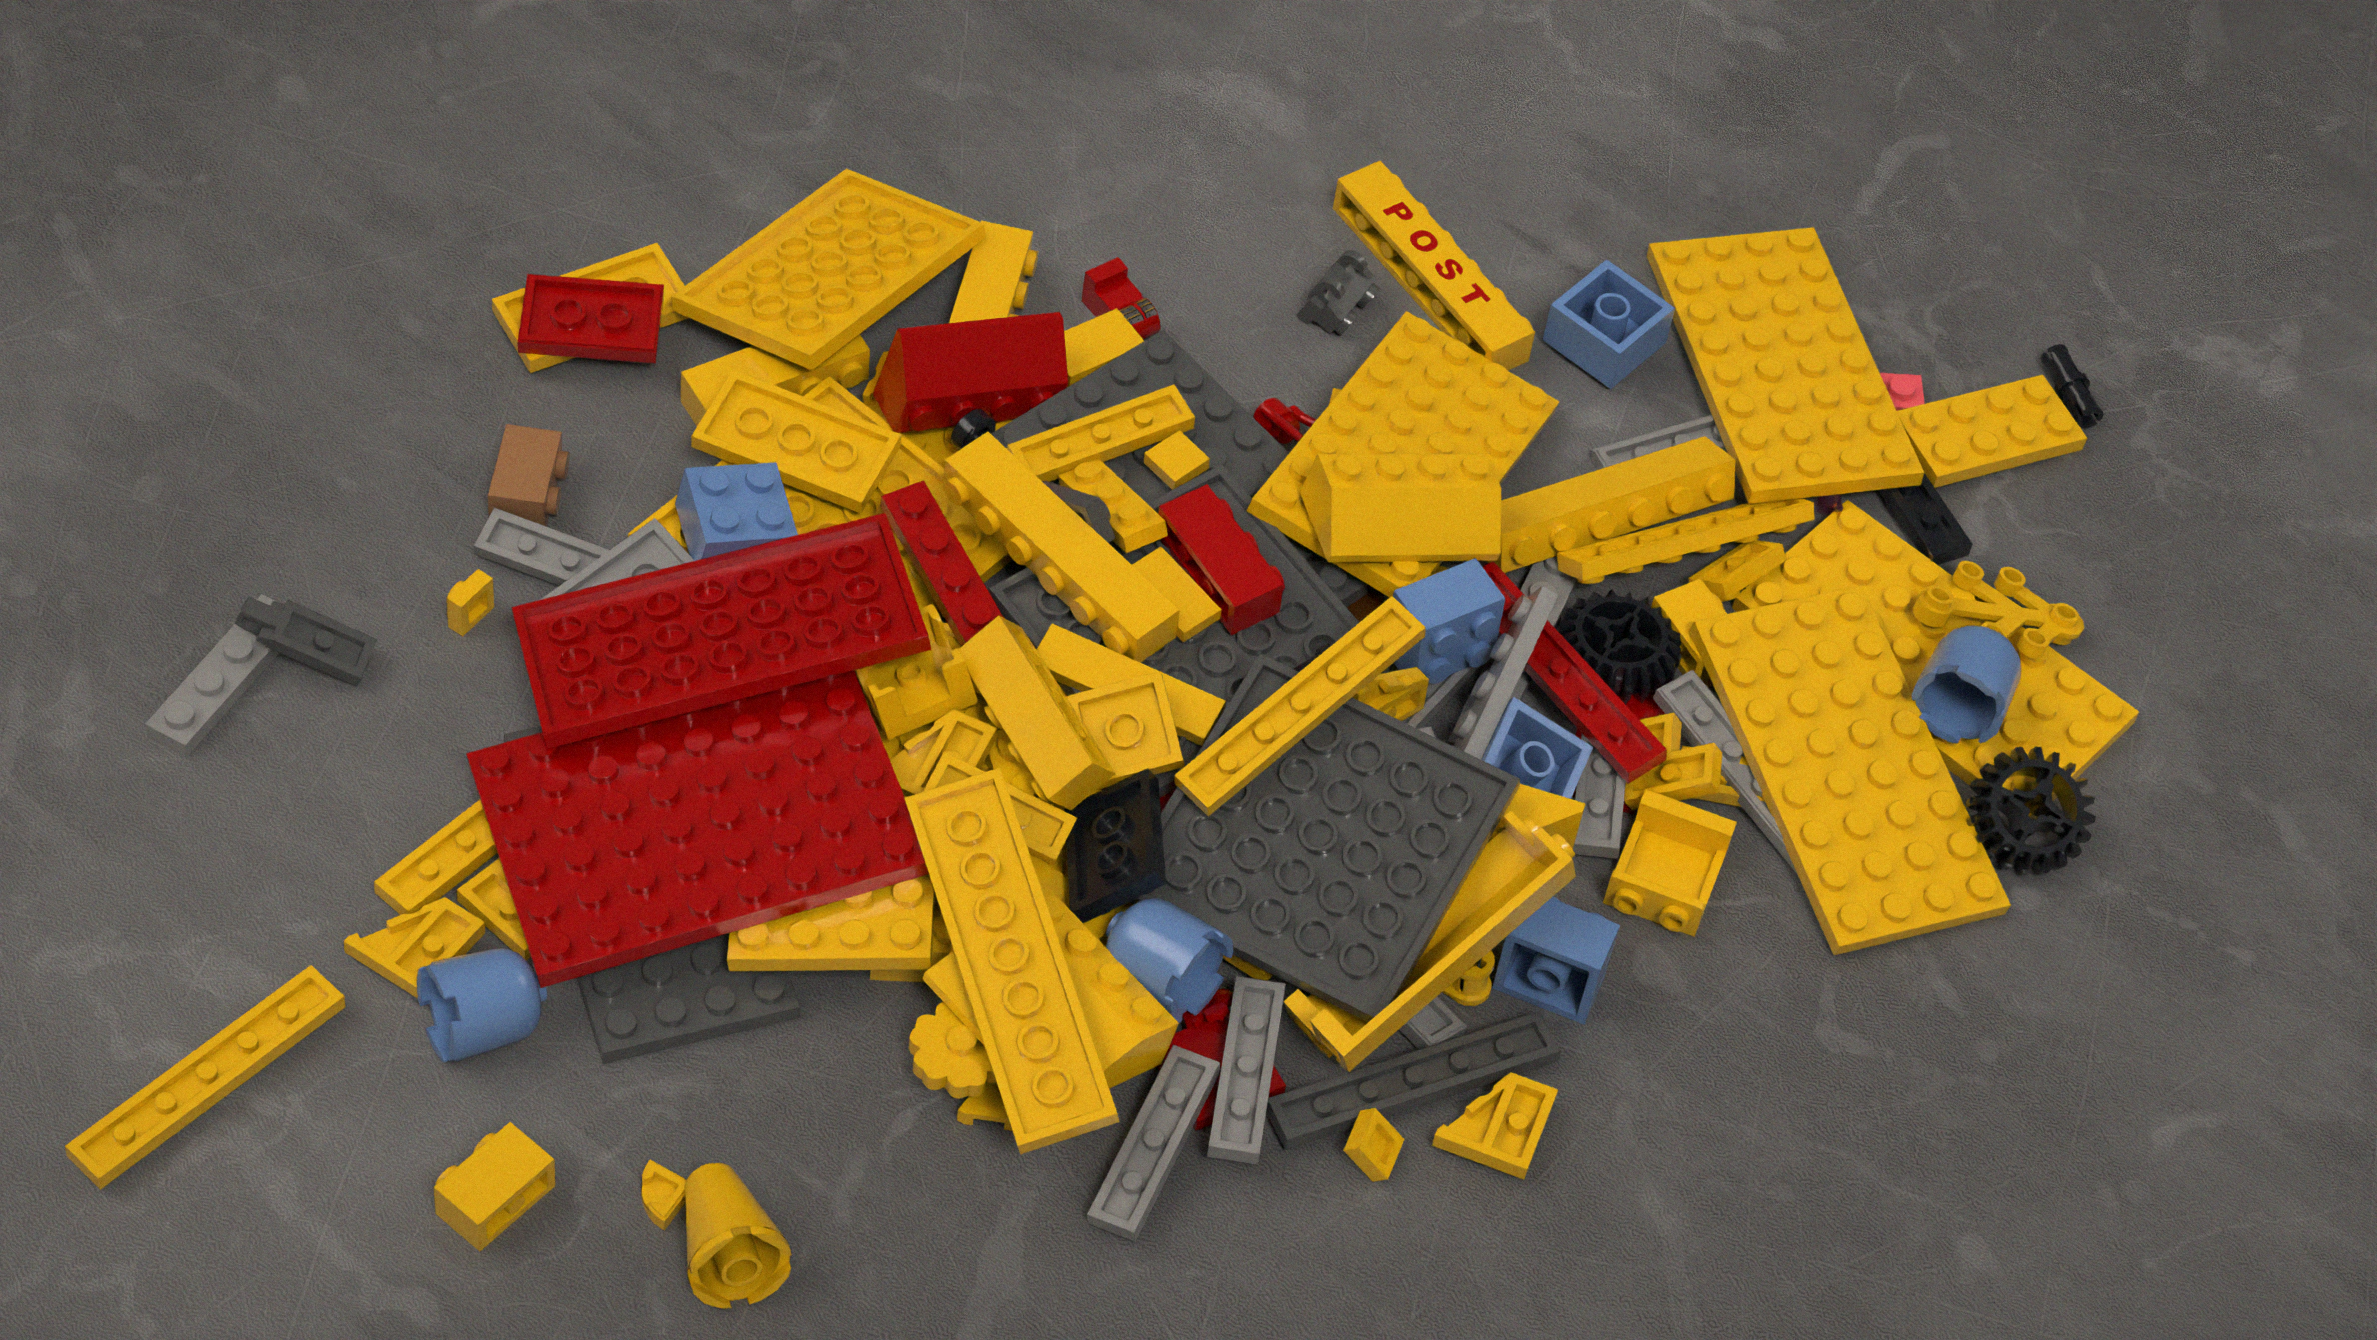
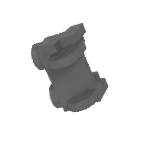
(1336, 294)

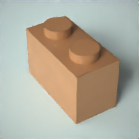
(528, 473)

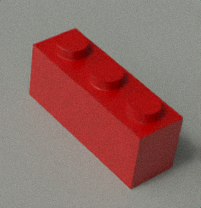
(1222, 558)

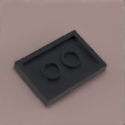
(1115, 846)

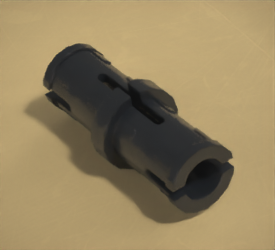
(2072, 386)

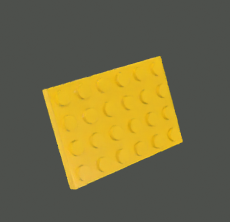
(828, 268)

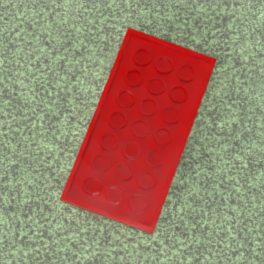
(719, 630)

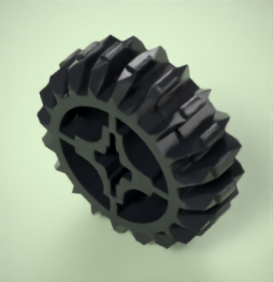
(1623, 642)
(2066, 823)

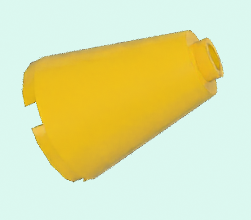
(730, 1240)

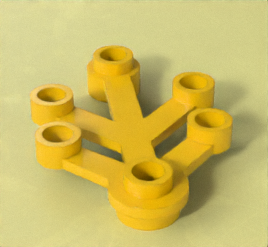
(2055, 622)

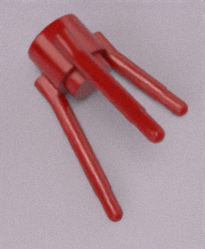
(1282, 421)

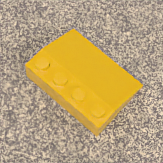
(1121, 1014)

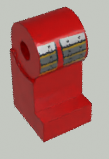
(1110, 288)

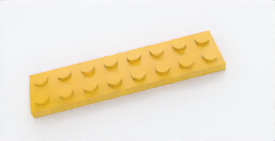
(1011, 961)

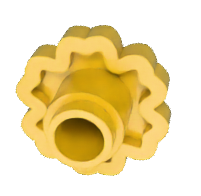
(949, 1055)

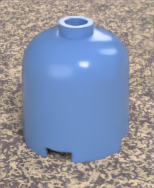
(1968, 684)
(1170, 953)
(479, 1002)

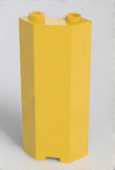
(1504, 888)

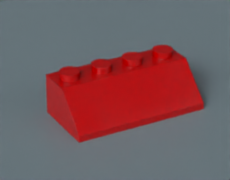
(958, 367)

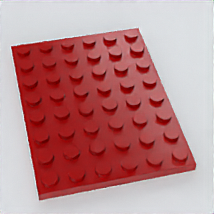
(694, 824)

